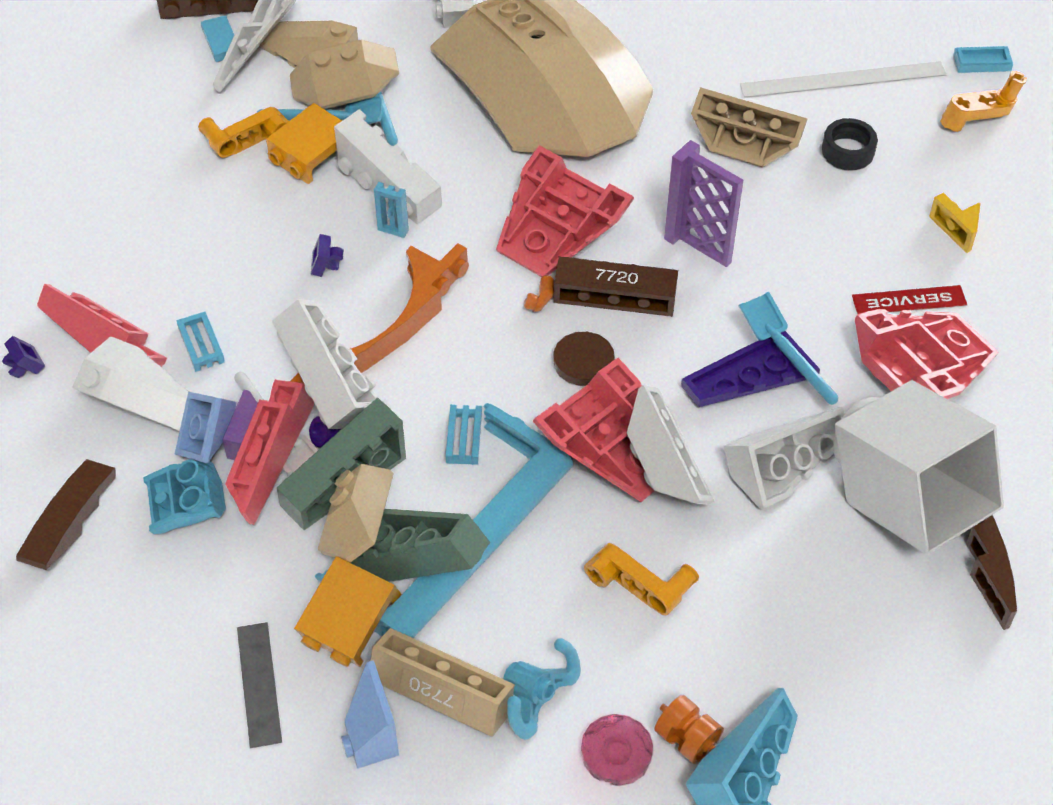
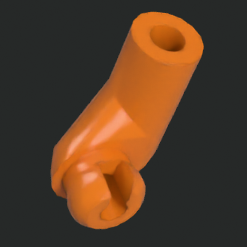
(546, 292)

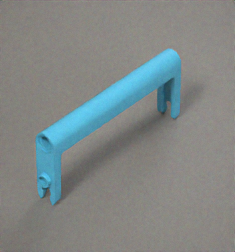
(496, 521)

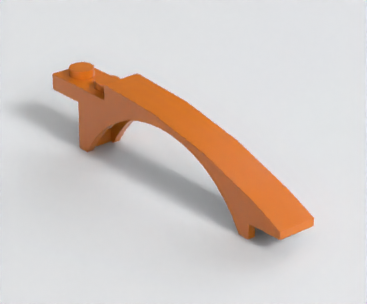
(430, 282)

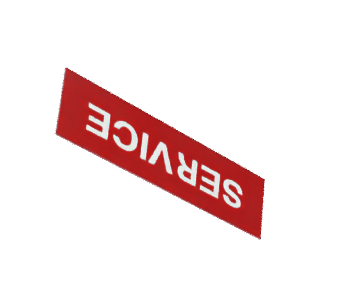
(910, 299)

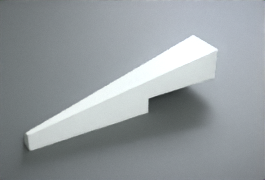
(249, 37)

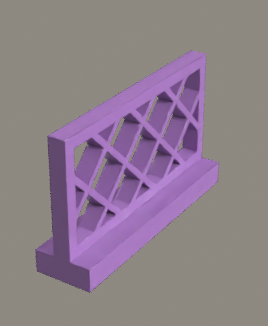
(683, 198)

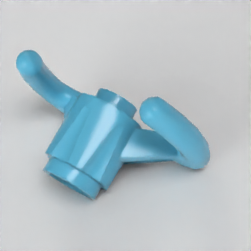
(536, 687)

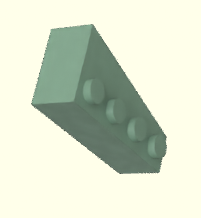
(369, 439)
(423, 545)

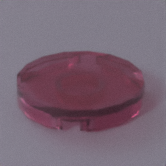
(616, 749)

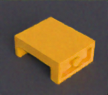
(304, 142)
(345, 611)

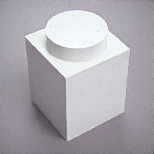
(919, 465)

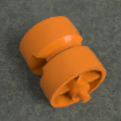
(685, 726)

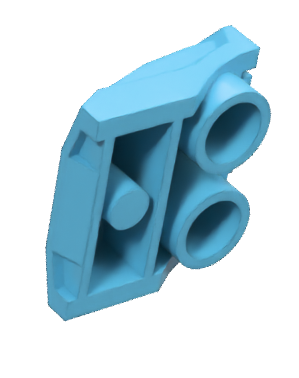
(184, 495)

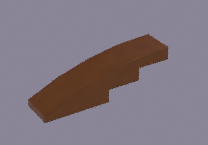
(63, 517)
(993, 570)

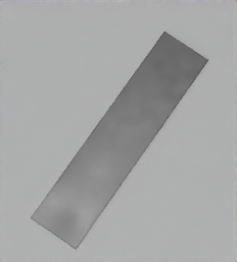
(259, 685)

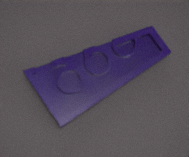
(745, 372)

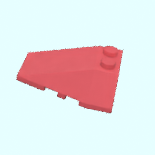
(556, 213)
(929, 349)
(595, 427)

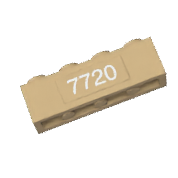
(442, 681)

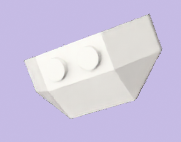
(663, 449)

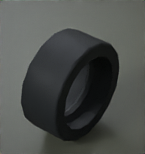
(849, 129)

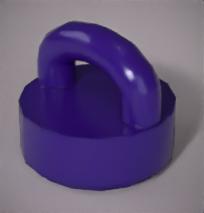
(320, 433)

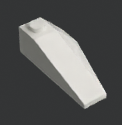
(132, 381)
(779, 458)

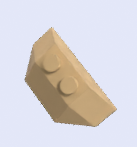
(343, 73)
(745, 128)
(355, 512)

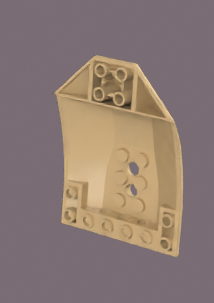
(564, 91)

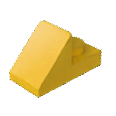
(956, 223)

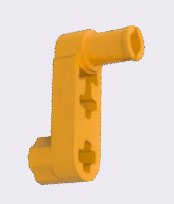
(983, 104)
(247, 131)
(615, 564)

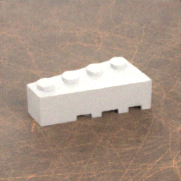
(373, 160)
(324, 363)

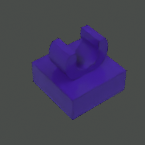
(325, 256)
(22, 357)

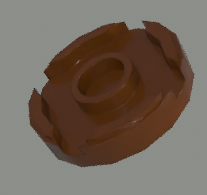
(582, 356)

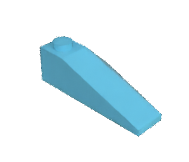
(747, 759)

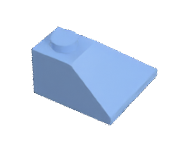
(203, 426)
(370, 722)

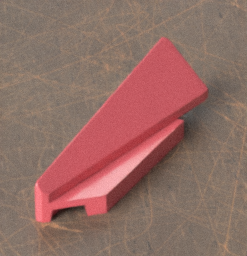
(91, 322)
(267, 446)

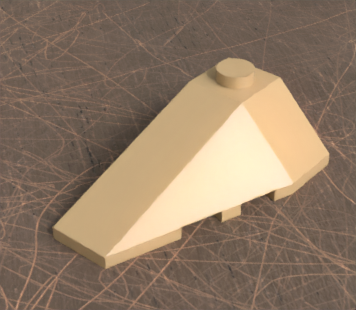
(298, 38)

